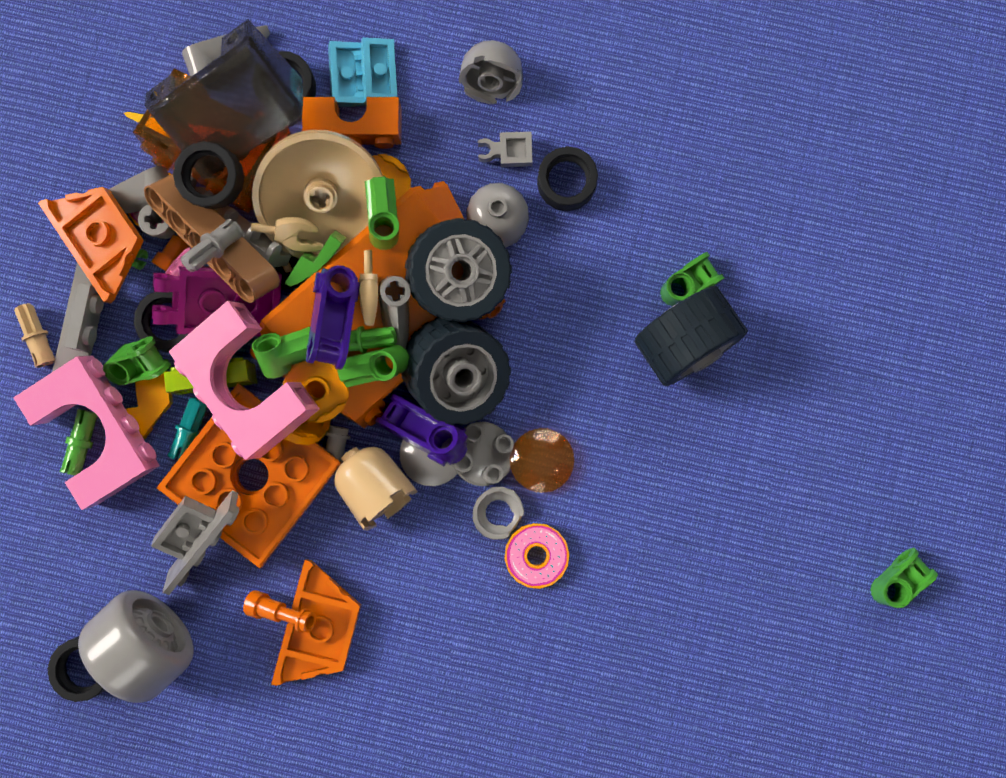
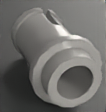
(337, 441)

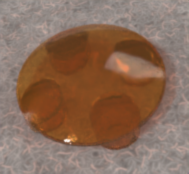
(542, 460)

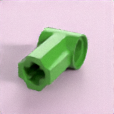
(382, 211)
(279, 353)
(373, 366)

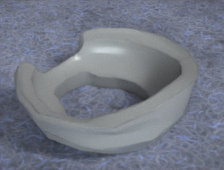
(479, 512)

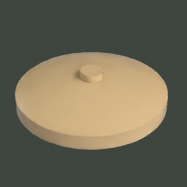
(316, 179)

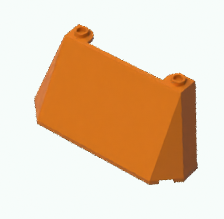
(416, 212)

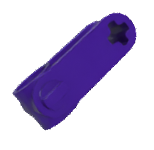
(332, 316)
(424, 431)

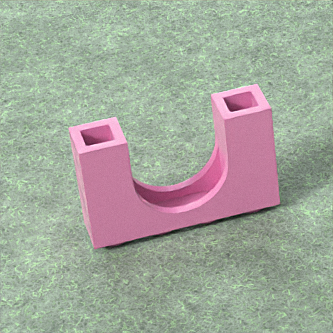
(204, 361)
(125, 451)

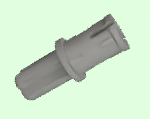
(212, 245)

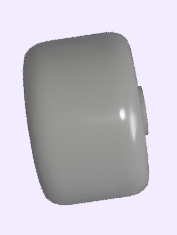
(135, 646)

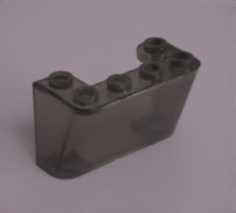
(232, 100)

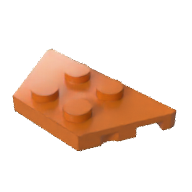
(96, 236)
(329, 642)

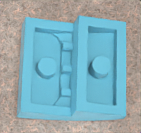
(362, 70)

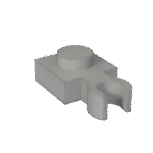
(513, 149)

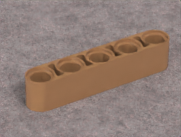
(240, 264)

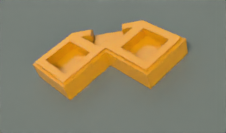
(151, 402)

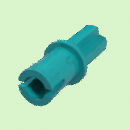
(188, 427)

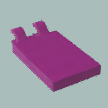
(200, 295)

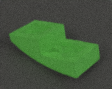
(310, 263)

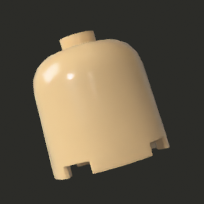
(372, 485)

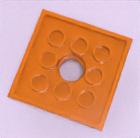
(265, 516)

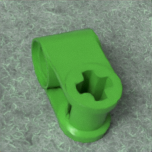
(693, 278)
(135, 362)
(907, 575)

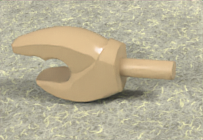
(286, 233)
(368, 290)

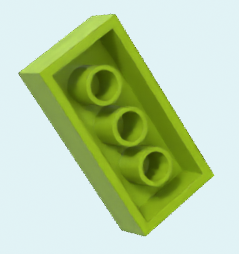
(238, 371)

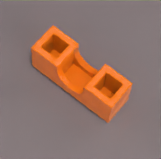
(378, 126)

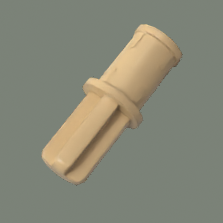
(34, 335)

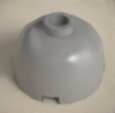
(491, 72)
(501, 210)

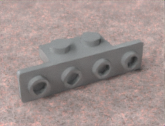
(80, 320)
(190, 533)

